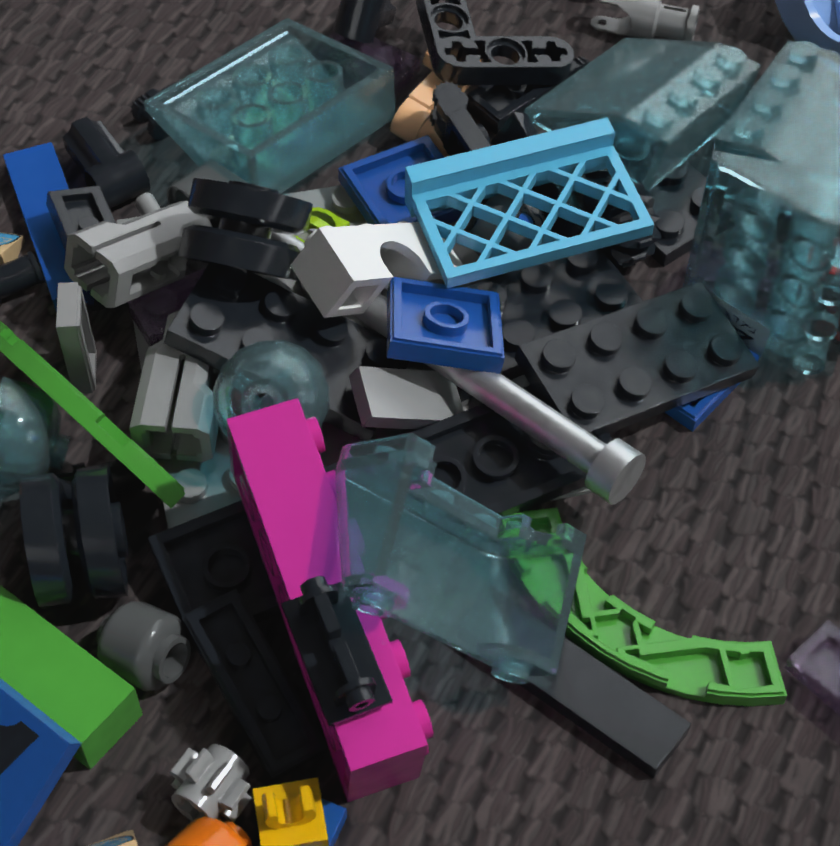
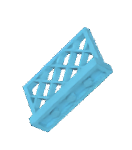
(513, 171)

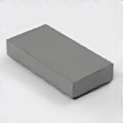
(76, 337)
(403, 397)

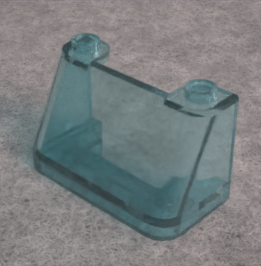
(450, 562)

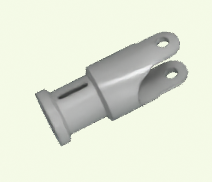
(650, 19)

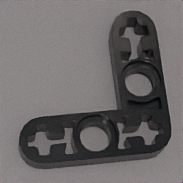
(458, 53)

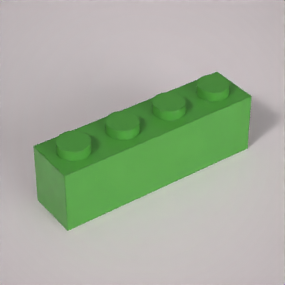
(64, 680)

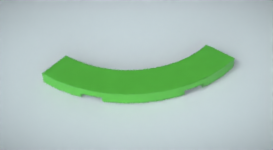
(90, 417)
(662, 660)

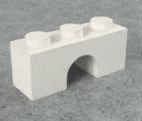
(353, 264)

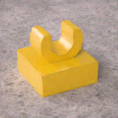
(291, 814)

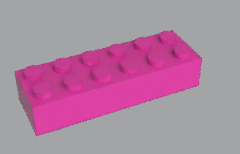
(297, 535)

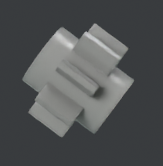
(210, 784)

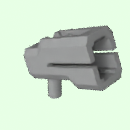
(132, 256)
(174, 399)

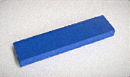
(33, 174)

